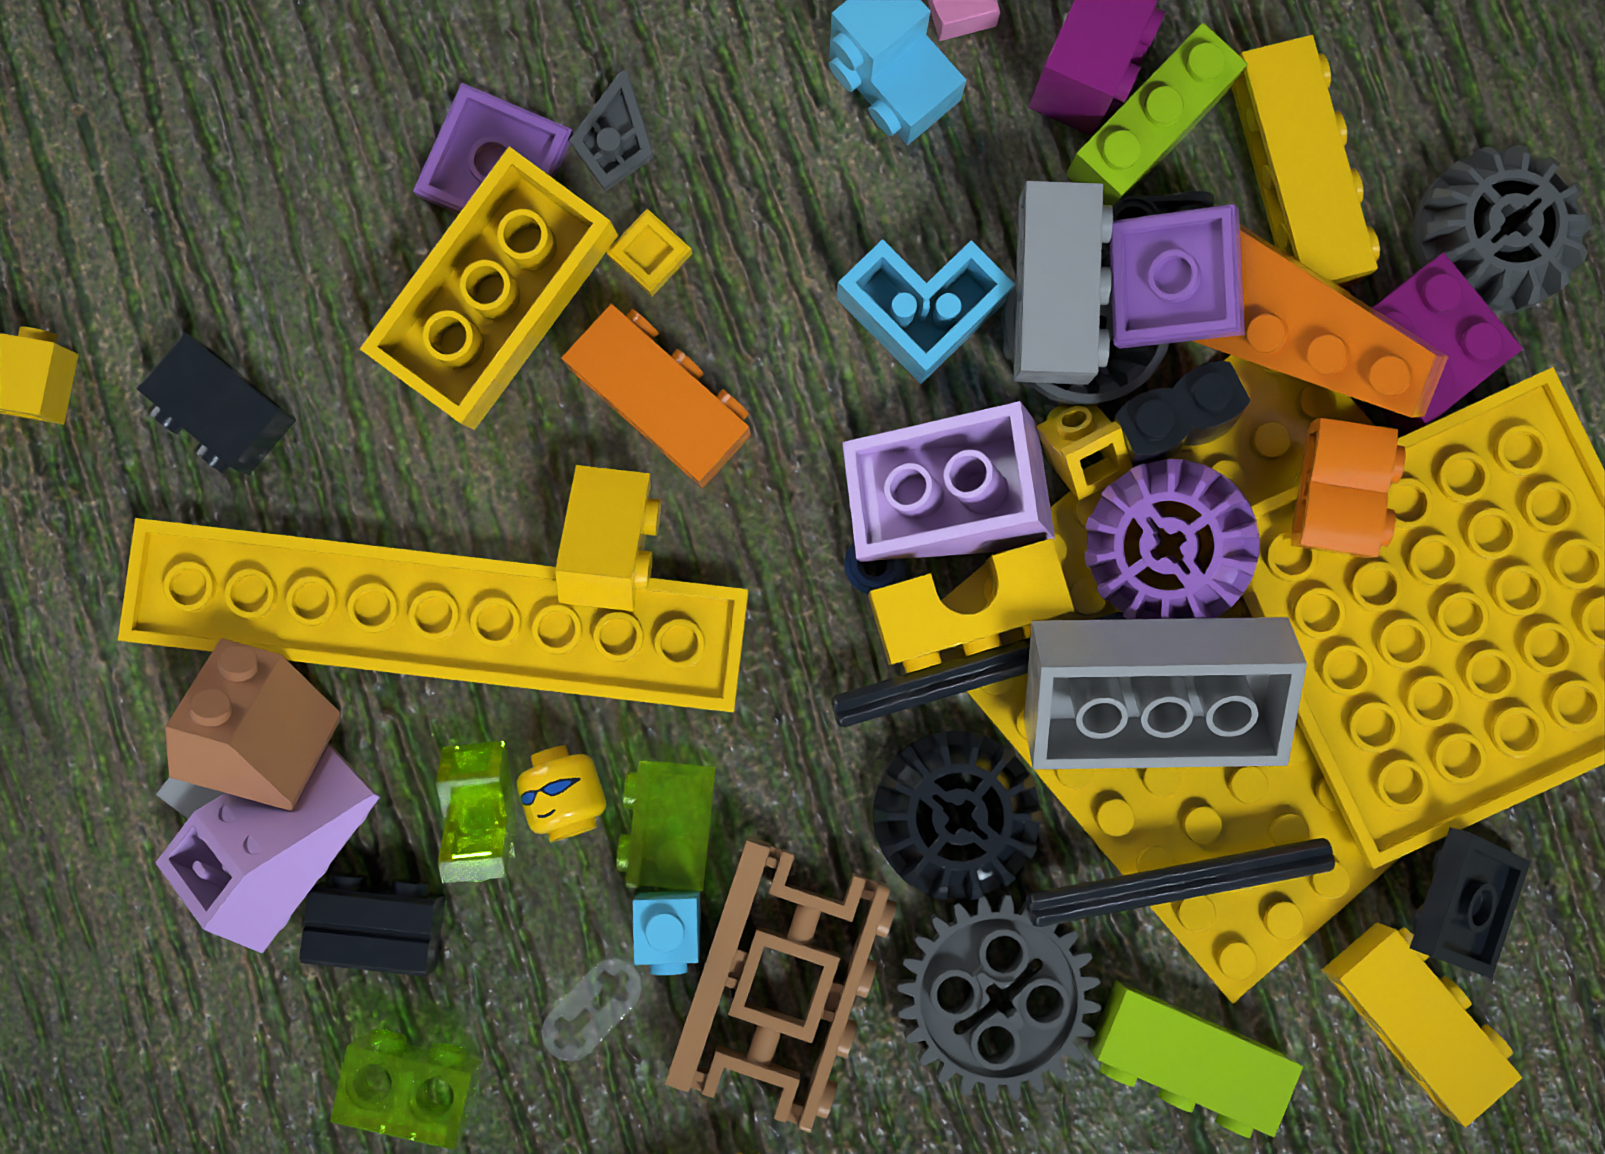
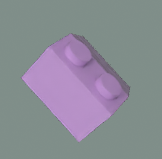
(949, 487)

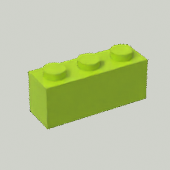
(1158, 115)
(1194, 1061)

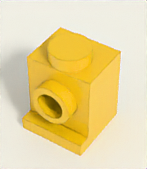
(1076, 433)

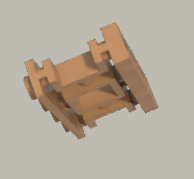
(736, 968)

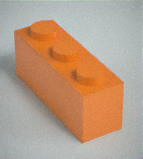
(659, 393)

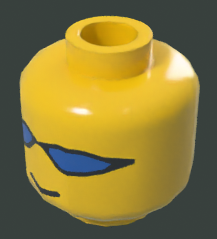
(561, 793)

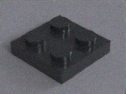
(1469, 903)

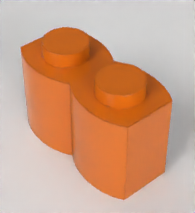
(1347, 488)

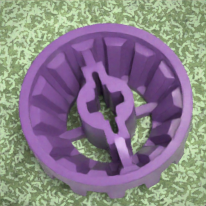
(1204, 591)

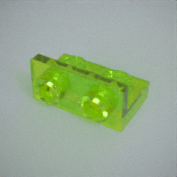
(668, 825)

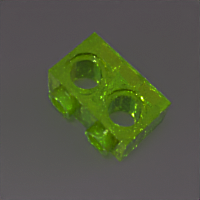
(406, 1108)

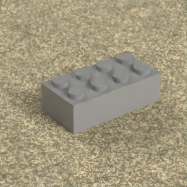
(1162, 692)

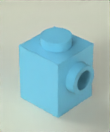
(667, 930)

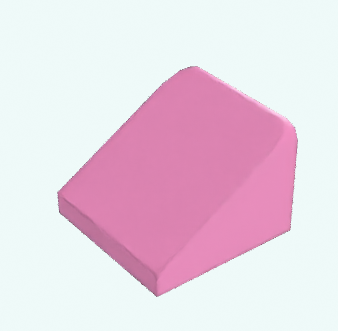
(963, 17)

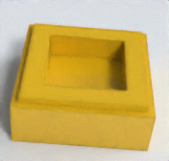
(649, 252)

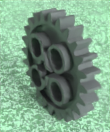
(1034, 1040)

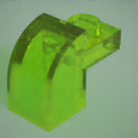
(477, 812)

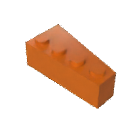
(1327, 335)

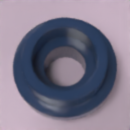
(864, 582)

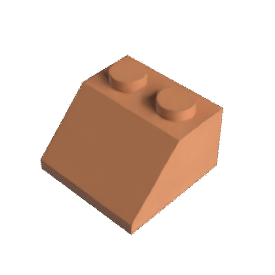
(250, 727)

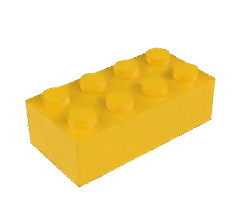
(490, 289)

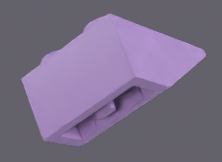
(252, 863)

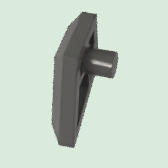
(613, 135)

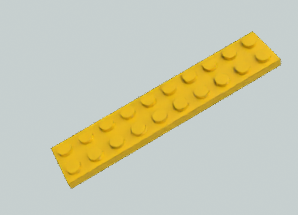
(429, 615)

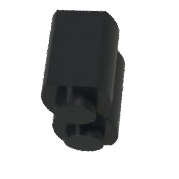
(1190, 414)

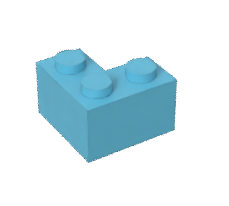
(893, 64)
(918, 319)

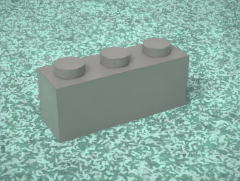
(1061, 283)

